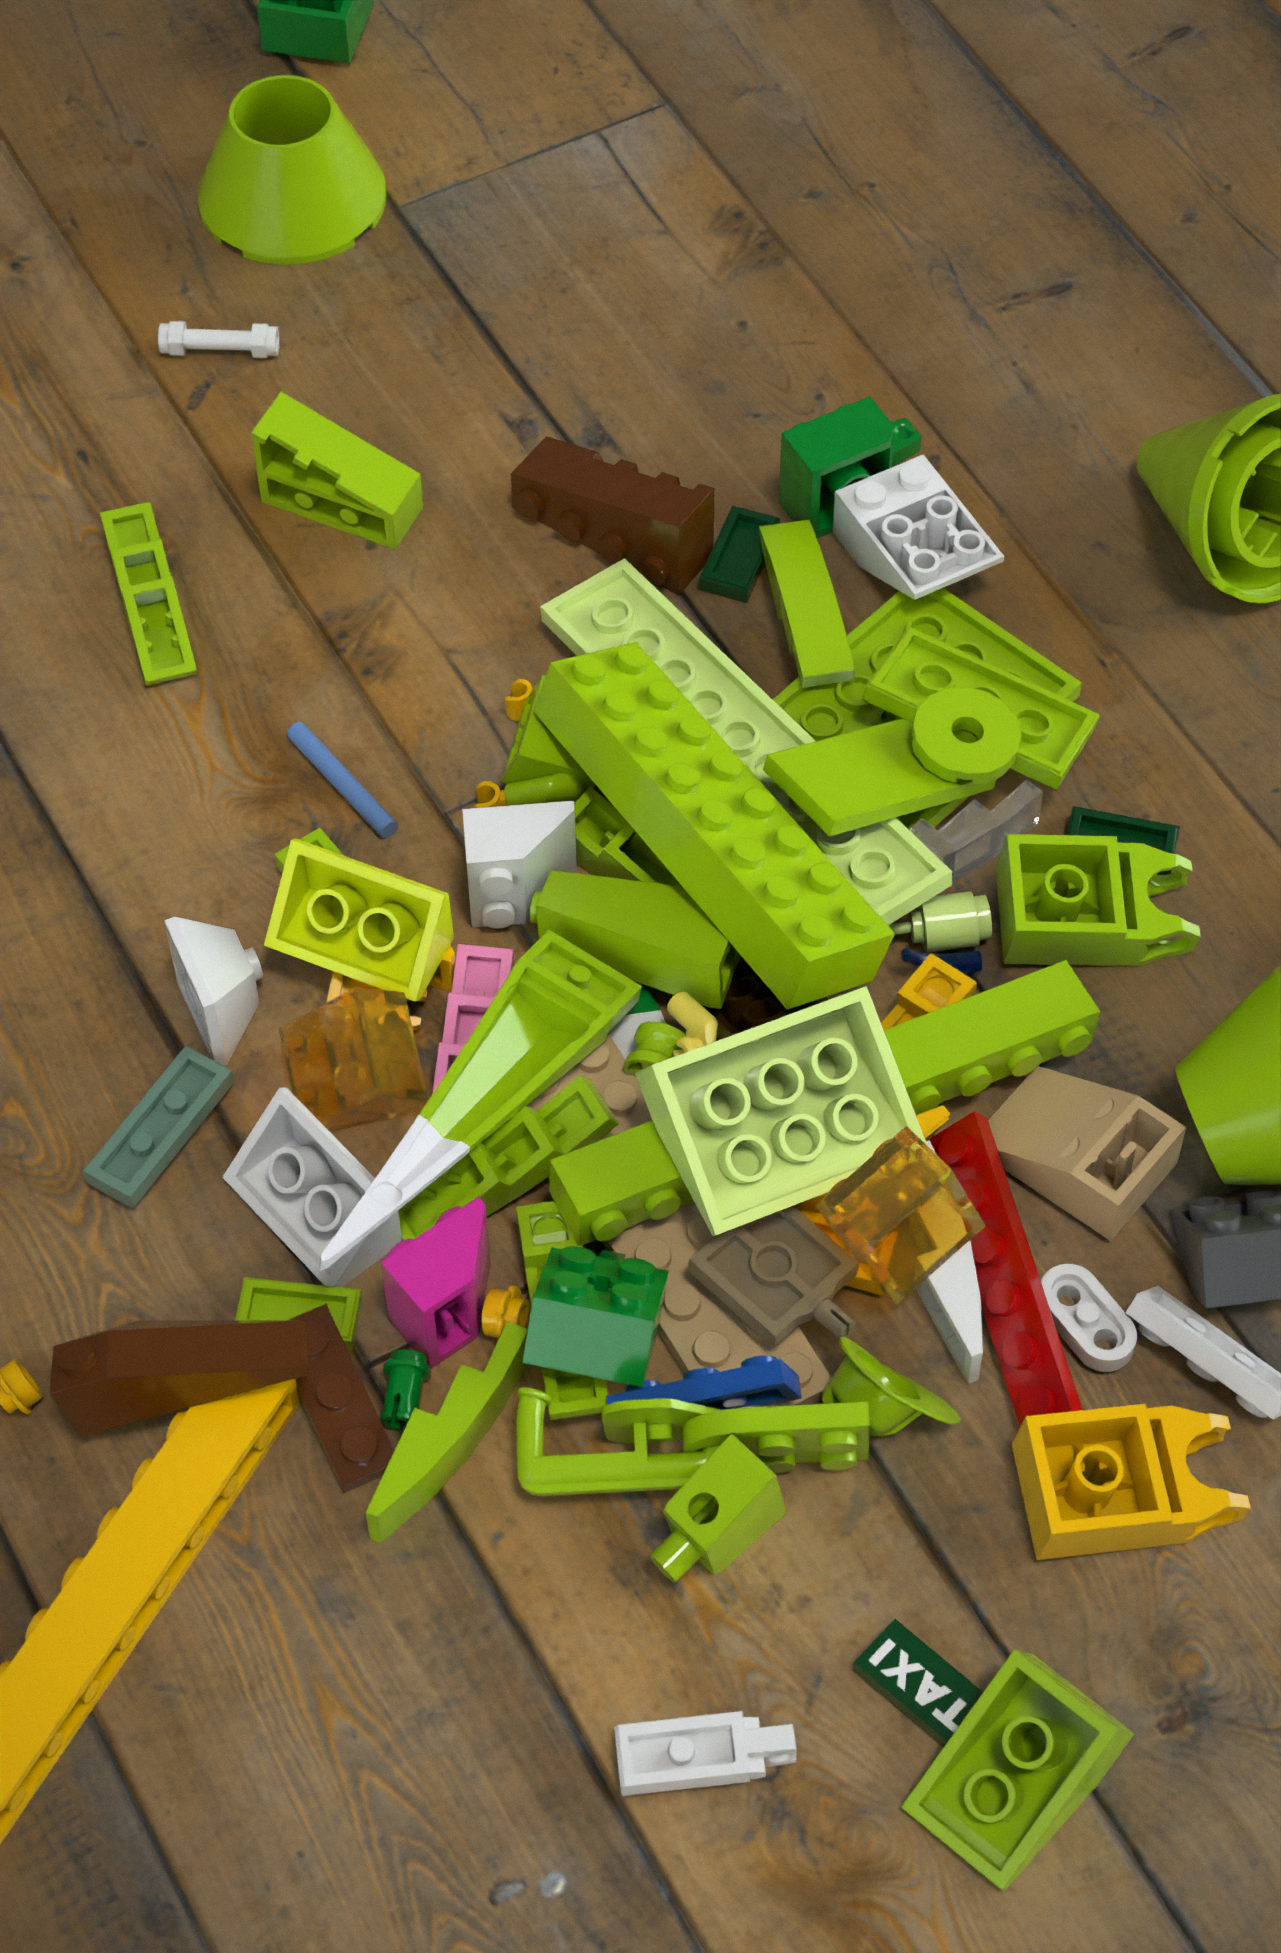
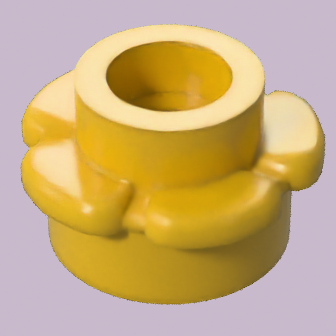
(503, 1307)
(18, 1388)

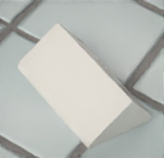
(307, 1188)

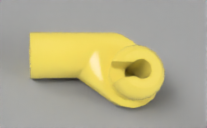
(698, 1022)

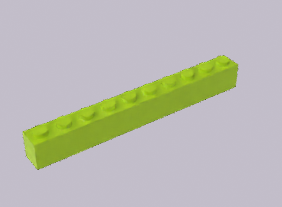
(938, 1058)

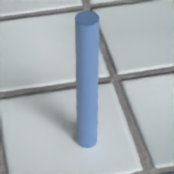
(342, 780)

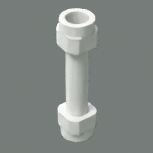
(176, 339)

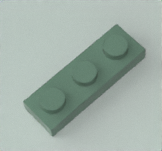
(158, 1127)

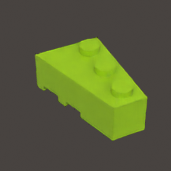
(333, 475)

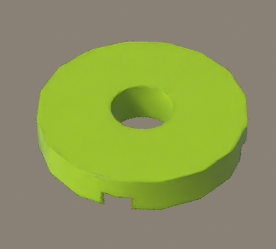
(971, 711)

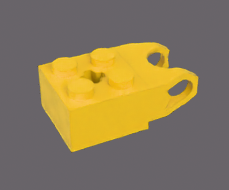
(1136, 1478)

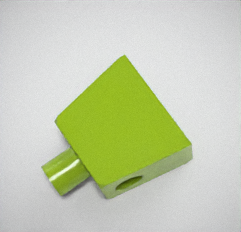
(719, 1511)

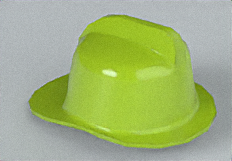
(890, 1395)

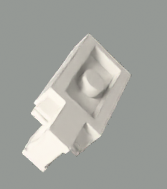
(699, 1752)

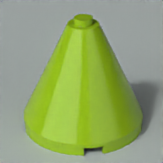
(1224, 494)

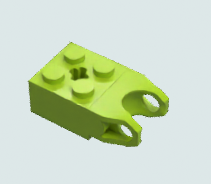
(1088, 901)

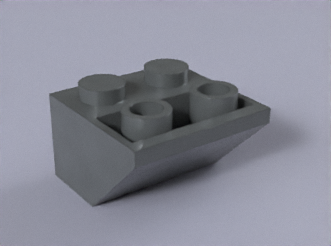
(1231, 1248)

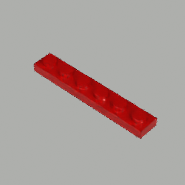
(1008, 1276)

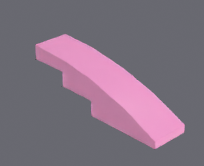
(476, 982)

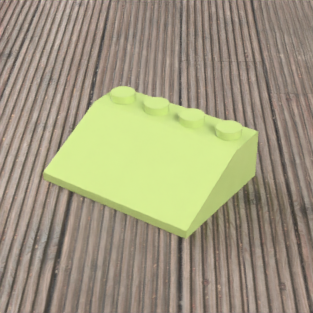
(779, 1109)

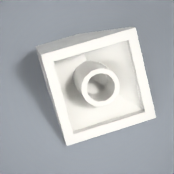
(215, 982)

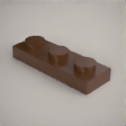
(341, 1406)

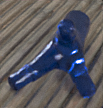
(965, 962)

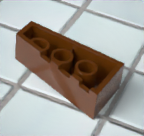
(618, 511)

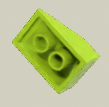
(1016, 1768)

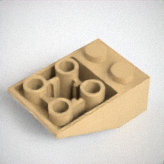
(1086, 1146)

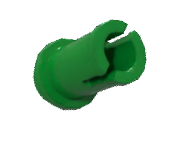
(404, 1386)

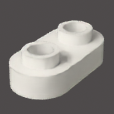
(1091, 1319)

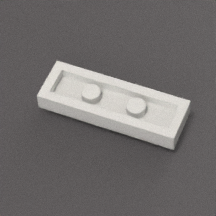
(1208, 1350)

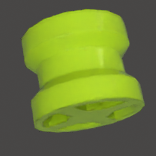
(654, 1044)

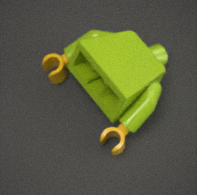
(537, 762)

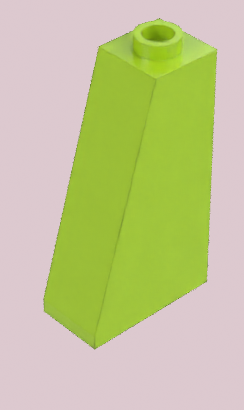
(641, 931)

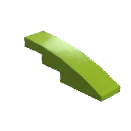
(148, 593)
(806, 603)
(513, 1156)
(440, 1444)

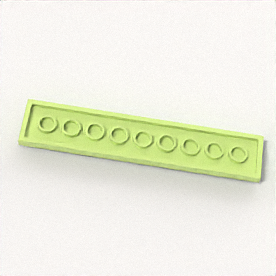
(623, 607)

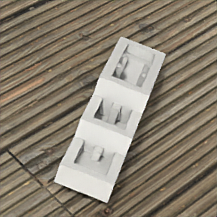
(955, 1307)

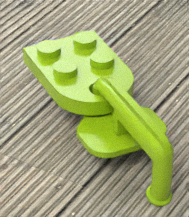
(776, 1434)

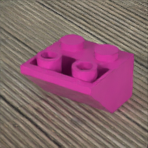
(440, 1283)

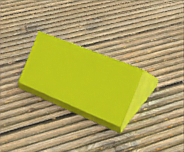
(359, 920)

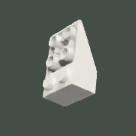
(911, 529)

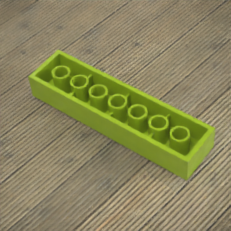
(713, 824)

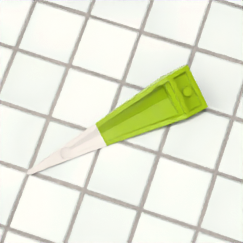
(534, 1032)

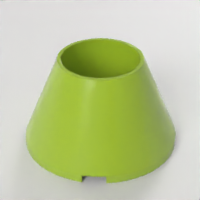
(289, 175)
(1236, 1088)

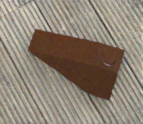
(170, 1366)

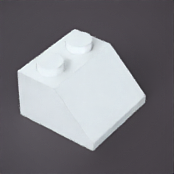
(512, 856)

